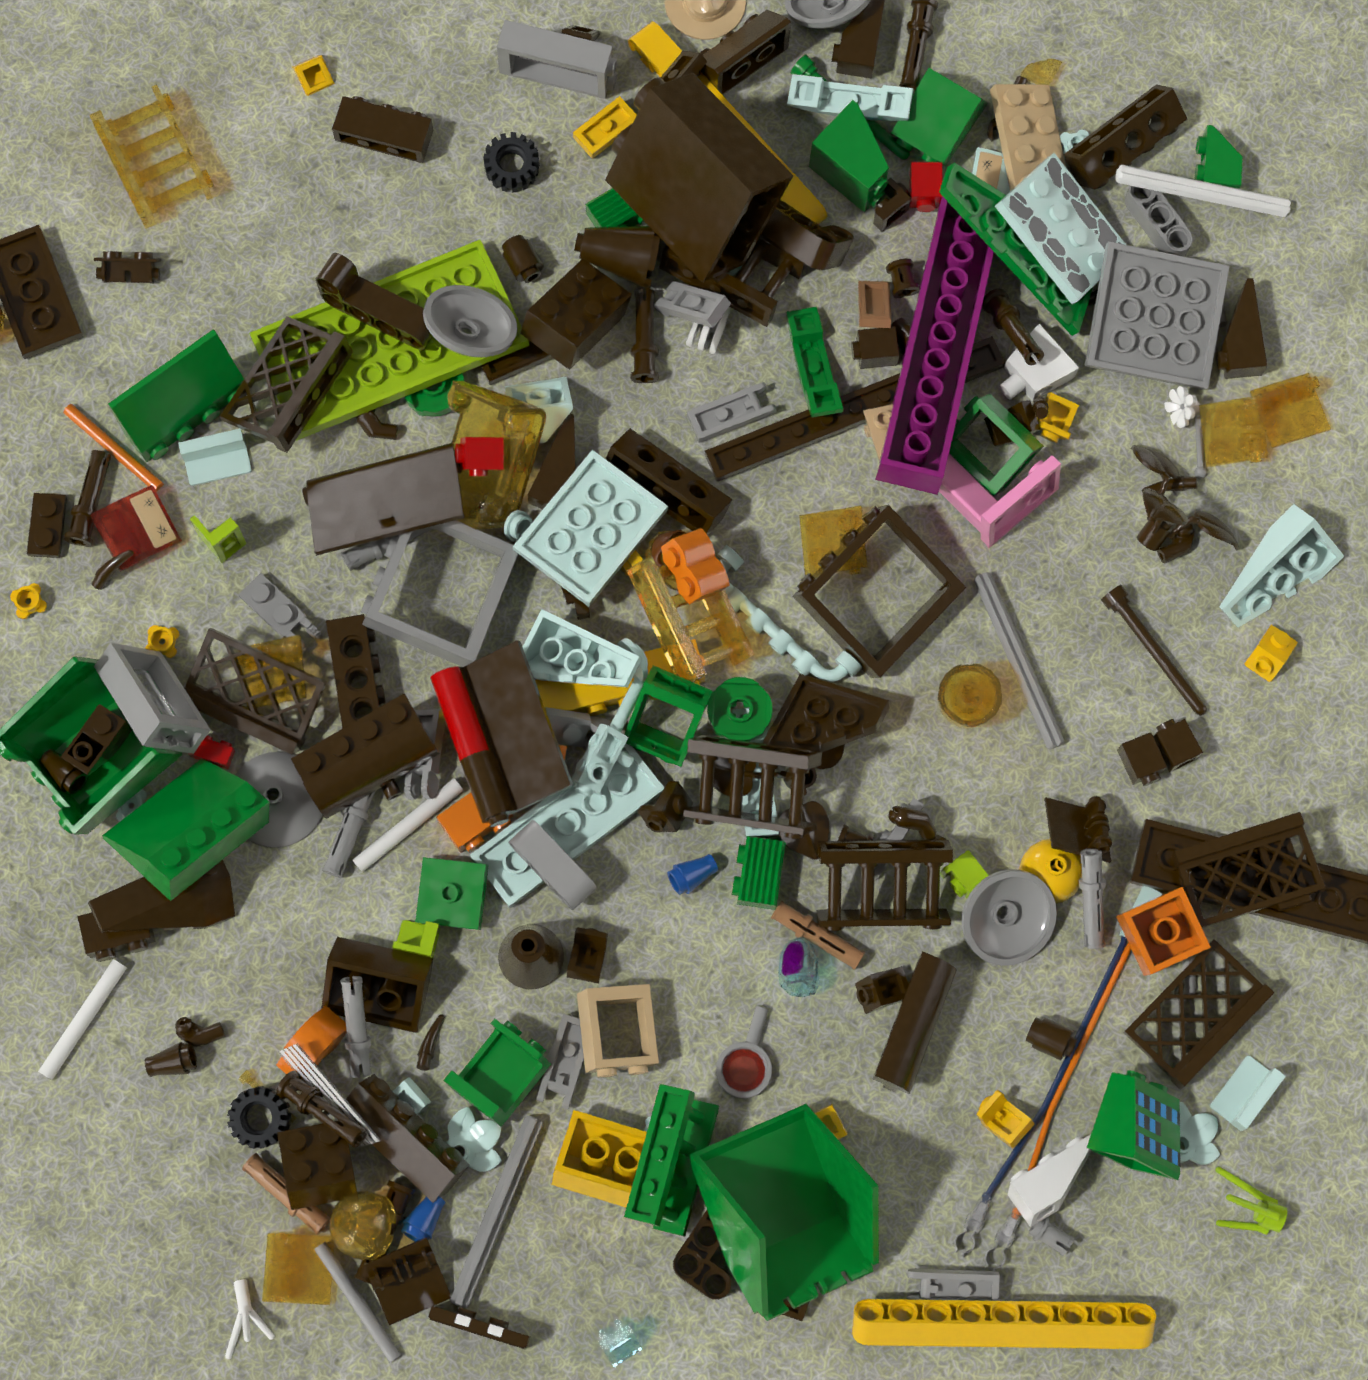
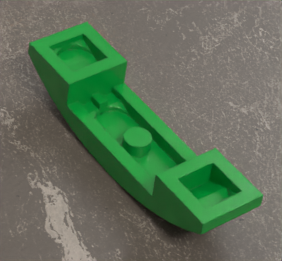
(812, 362)

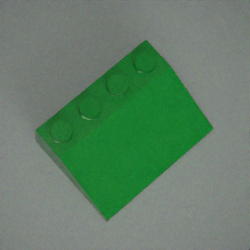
(178, 397)
(189, 826)

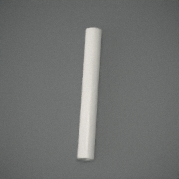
(407, 825)
(82, 1019)

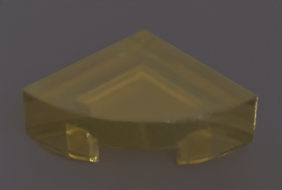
(1042, 71)

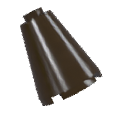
(621, 251)
(535, 967)

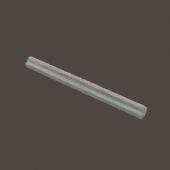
(1018, 660)
(496, 1212)

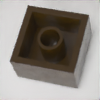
(316, 1166)

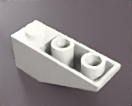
(1045, 1187)

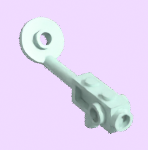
(608, 741)

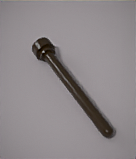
(1118, 602)

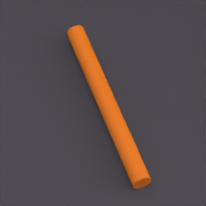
(112, 447)

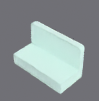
(215, 457)
(1246, 1093)

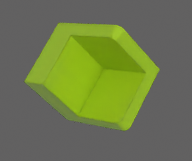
(418, 938)

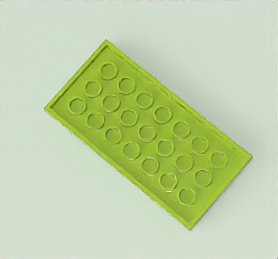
(380, 365)

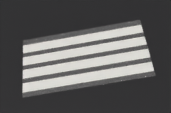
(313, 1076)

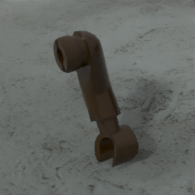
(914, 820)

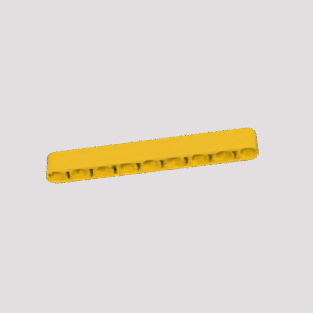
(660, 51)
(1003, 1324)

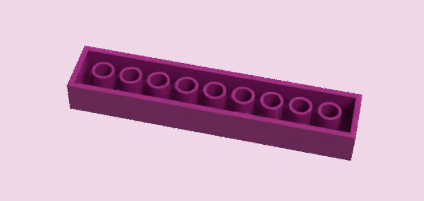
(936, 355)

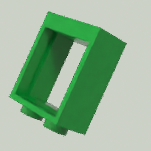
(1027, 444)
(678, 693)

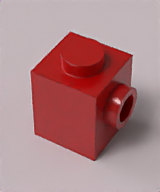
(924, 185)
(480, 454)

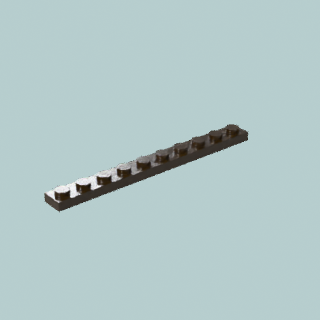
(803, 429)

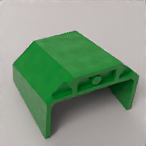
(53, 721)

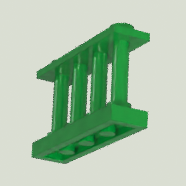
(664, 1178)

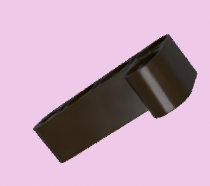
(806, 240)
(370, 303)
(705, 1266)

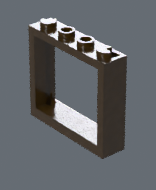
(919, 622)

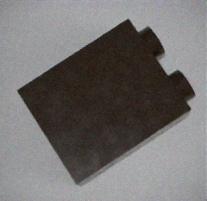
(696, 175)

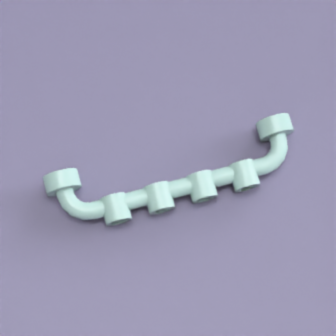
(781, 640)

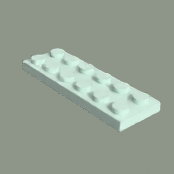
(572, 822)

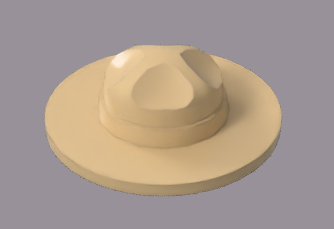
(705, 17)

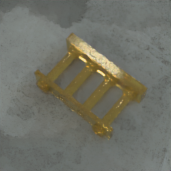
(135, 180)
(674, 636)

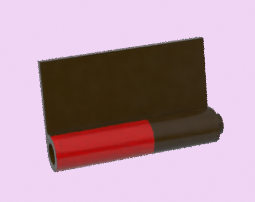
(501, 733)

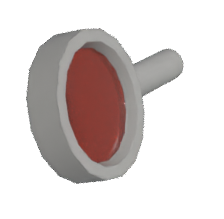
(744, 1066)

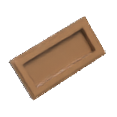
(874, 304)

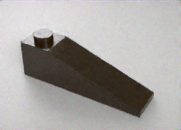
(143, 906)

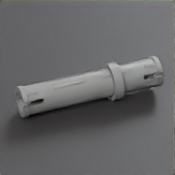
(365, 552)
(346, 836)
(1092, 889)
(357, 1039)

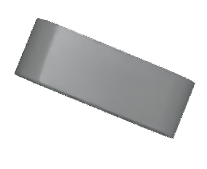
(1160, 234)
(552, 864)

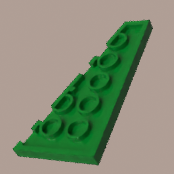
(976, 205)

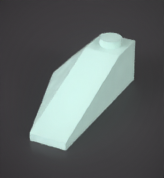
(1285, 557)

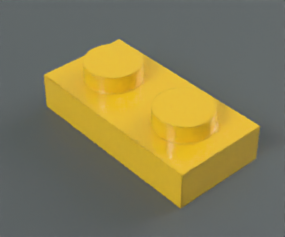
(604, 127)

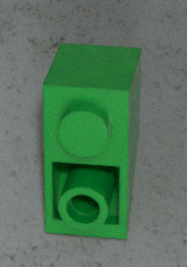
(1219, 160)

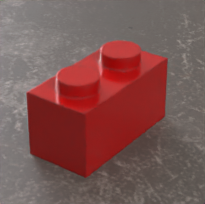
(215, 752)

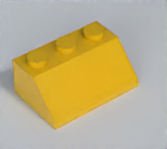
(599, 1158)

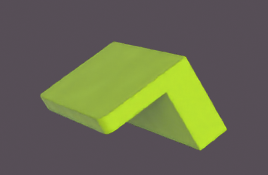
(223, 540)

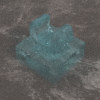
(619, 1344)

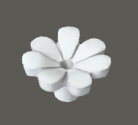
(1182, 406)

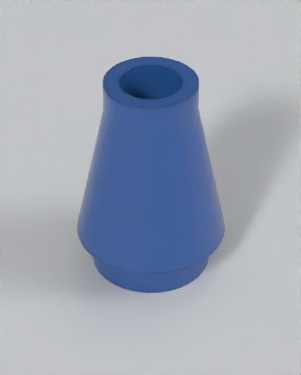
(690, 874)
(423, 1220)

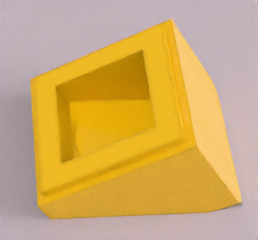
(313, 75)

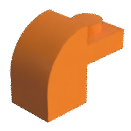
(317, 1037)

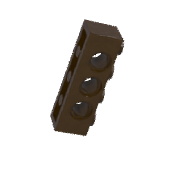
(1157, 104)
(685, 493)
(342, 635)

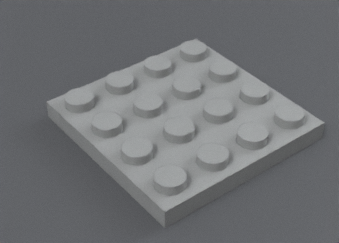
(1157, 315)

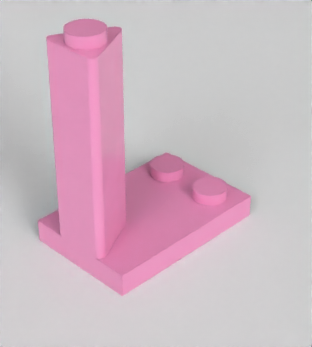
(996, 517)

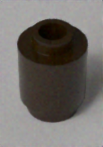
(522, 259)
(1051, 1038)

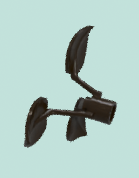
(1163, 513)
(812, 810)

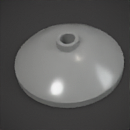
(824, 13)
(469, 321)
(293, 812)
(1021, 928)

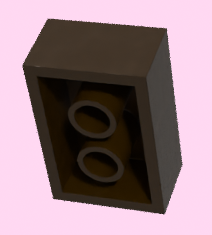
(575, 313)

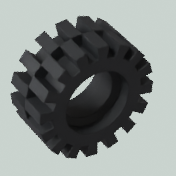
(506, 146)
(240, 1125)

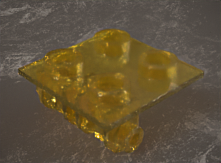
(1292, 410)
(1233, 431)
(823, 532)
(285, 649)
(295, 1270)

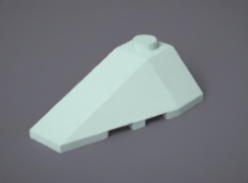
(573, 655)

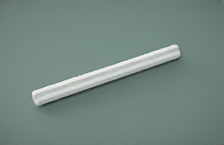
(1202, 190)

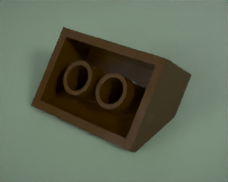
(746, 50)
(392, 982)

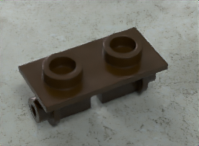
(114, 267)

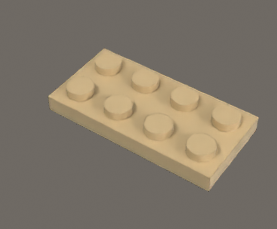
(1025, 127)

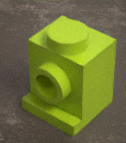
(965, 874)

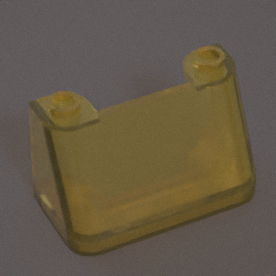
(492, 414)

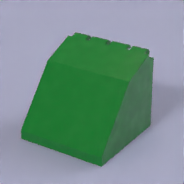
(789, 1210)

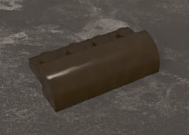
(364, 756)
(915, 1023)

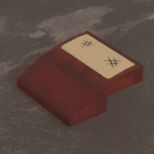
(138, 525)

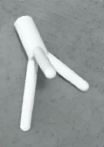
(244, 1311)

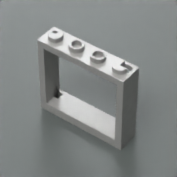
(423, 639)

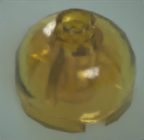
(974, 683)
(362, 1225)

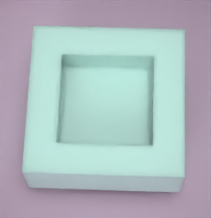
(413, 1095)

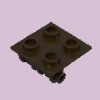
(1079, 827)
(407, 1281)

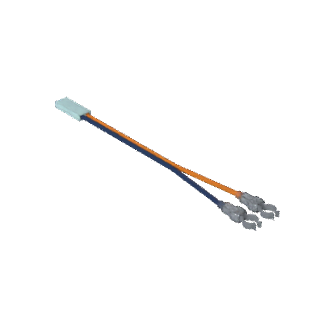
(976, 1219)

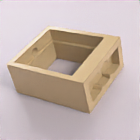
(590, 1032)

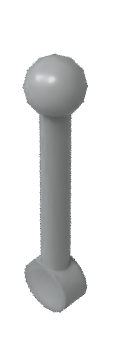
(1200, 471)

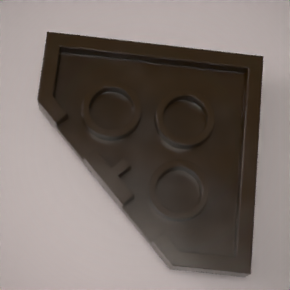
(825, 716)

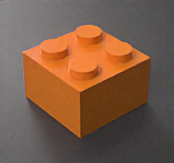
(1163, 931)

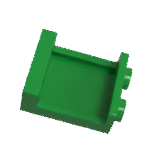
(500, 1072)

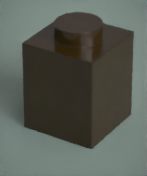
(875, 348)
(1177, 744)
(1142, 759)

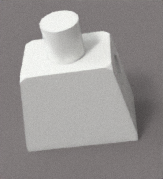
(1038, 379)

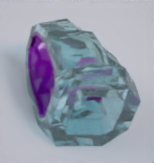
(798, 968)

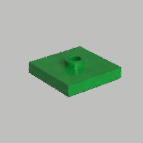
(452, 893)

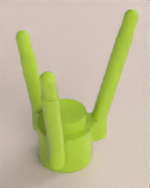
(1267, 1213)

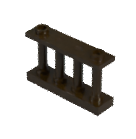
(743, 298)
(769, 758)
(868, 855)

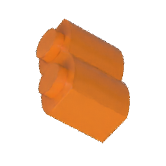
(695, 566)

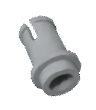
(1051, 1236)

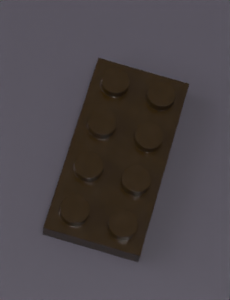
(35, 294)

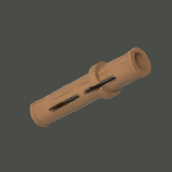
(785, 914)
(275, 1185)

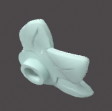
(1197, 1134)
(476, 1139)

